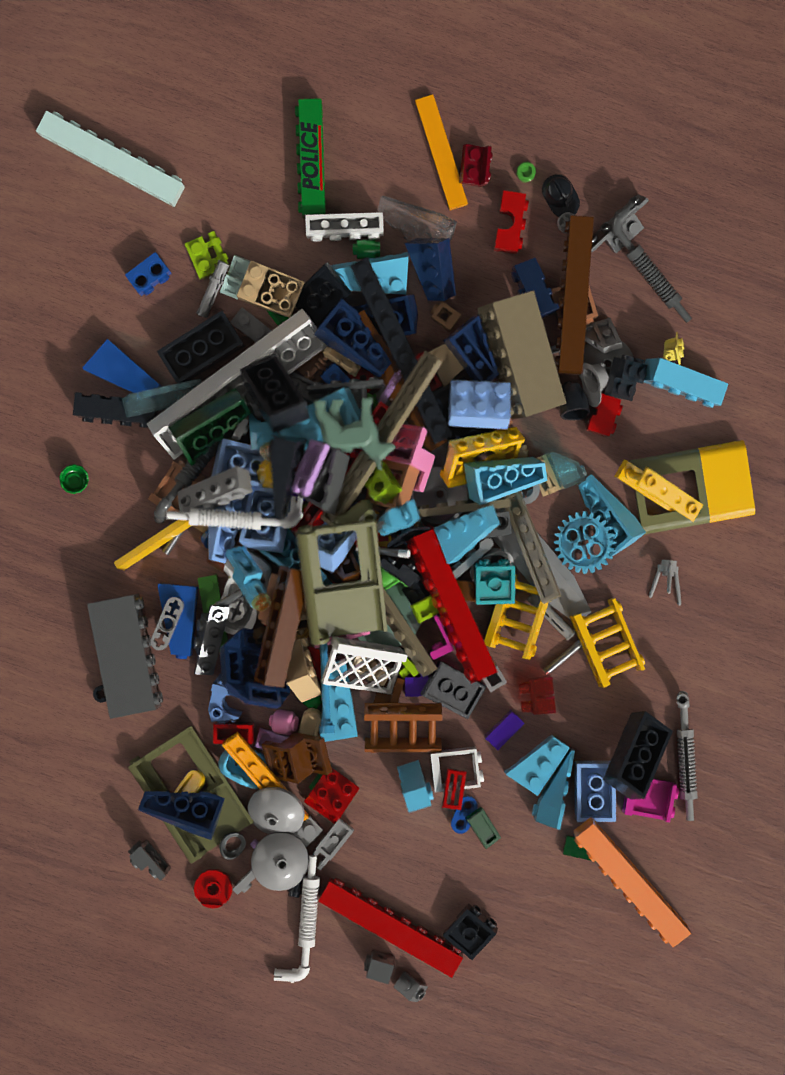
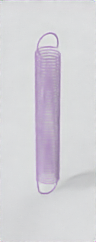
(391, 388)

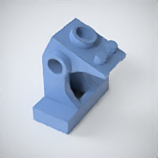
(216, 710)

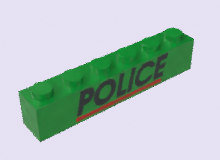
(311, 157)

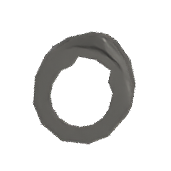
(227, 854)

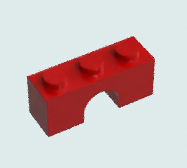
(513, 205)

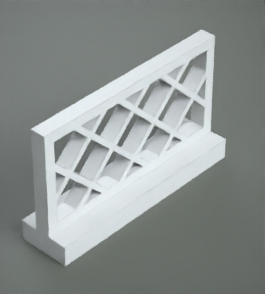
(363, 649)

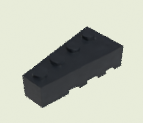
(107, 410)

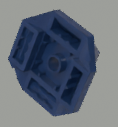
(238, 668)

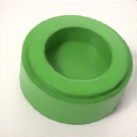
(526, 172)

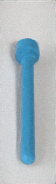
(326, 725)

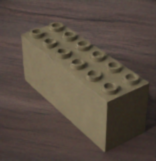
(522, 354)

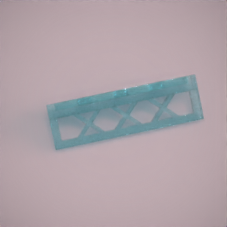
(157, 398)

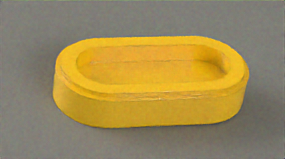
(192, 782)

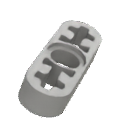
(156, 634)

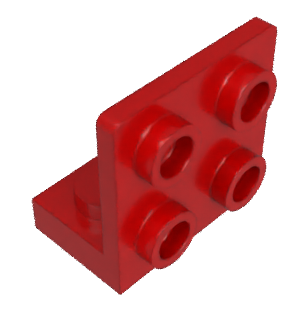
(332, 795)

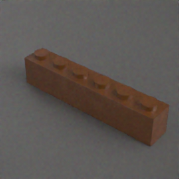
(281, 628)

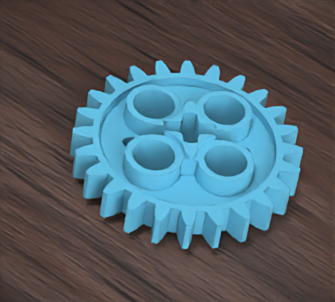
(601, 537)

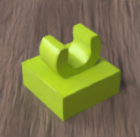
(409, 668)

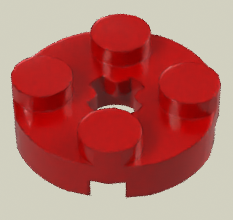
(206, 879)

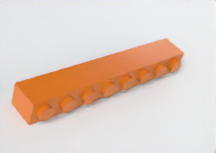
(631, 882)

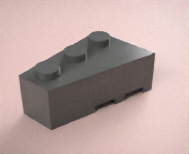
(329, 481)

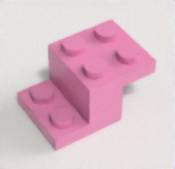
(409, 451)

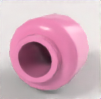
(283, 722)

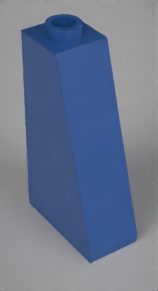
(119, 369)
(184, 632)

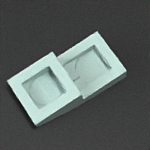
(235, 276)

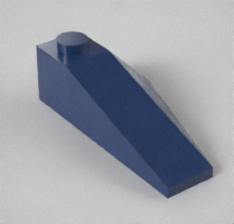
(188, 811)

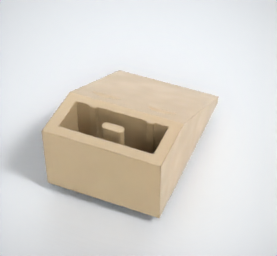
(270, 289)

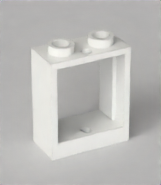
(476, 758)

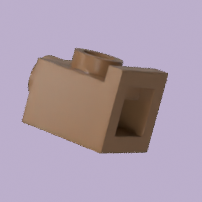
(453, 316)

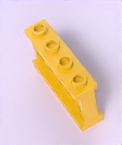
(472, 446)

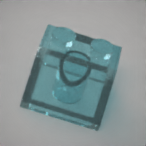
(566, 470)

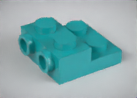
(494, 582)

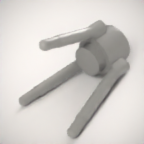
(669, 569)

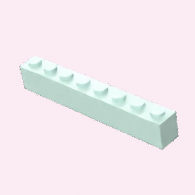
(109, 158)

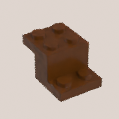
(297, 757)

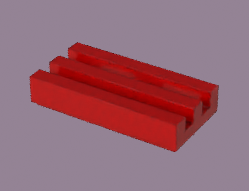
(456, 772)

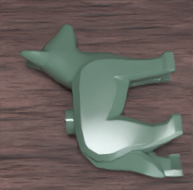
(357, 434)

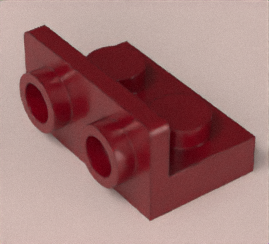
(475, 165)

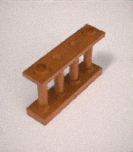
(403, 712)

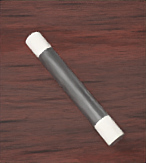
(392, 552)

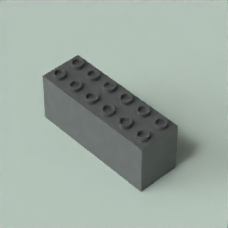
(125, 656)

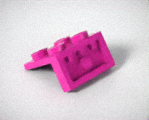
(440, 649)

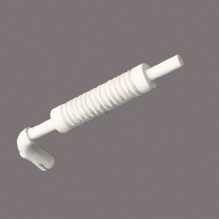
(239, 519)
(307, 925)

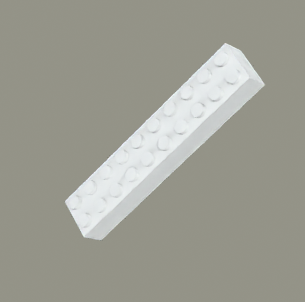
(291, 342)

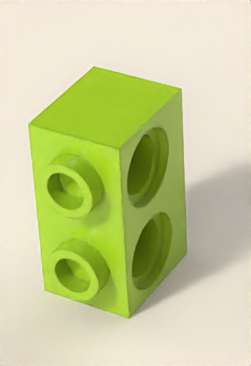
(382, 484)

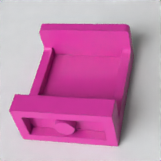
(657, 803)

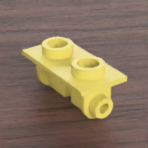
(674, 349)

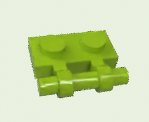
(201, 257)

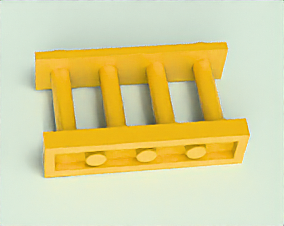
(658, 490)
(500, 619)
(595, 657)

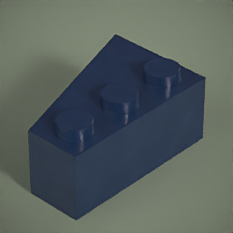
(433, 266)
(531, 278)
(472, 351)

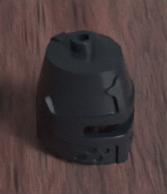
(575, 399)

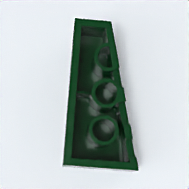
(209, 424)

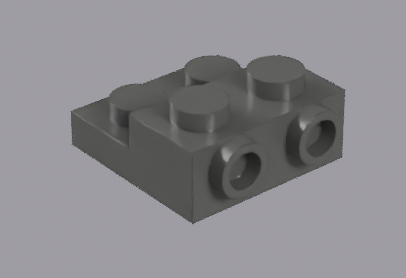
(144, 855)

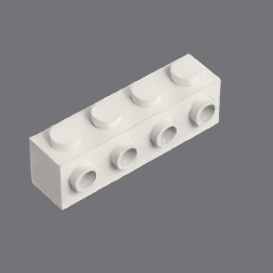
(344, 225)

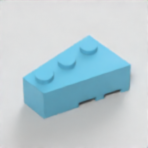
(539, 764)

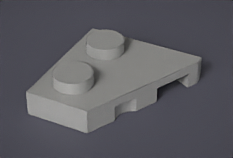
(603, 336)
(239, 430)

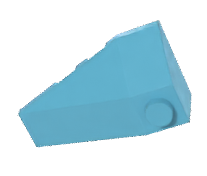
(604, 503)
(550, 805)

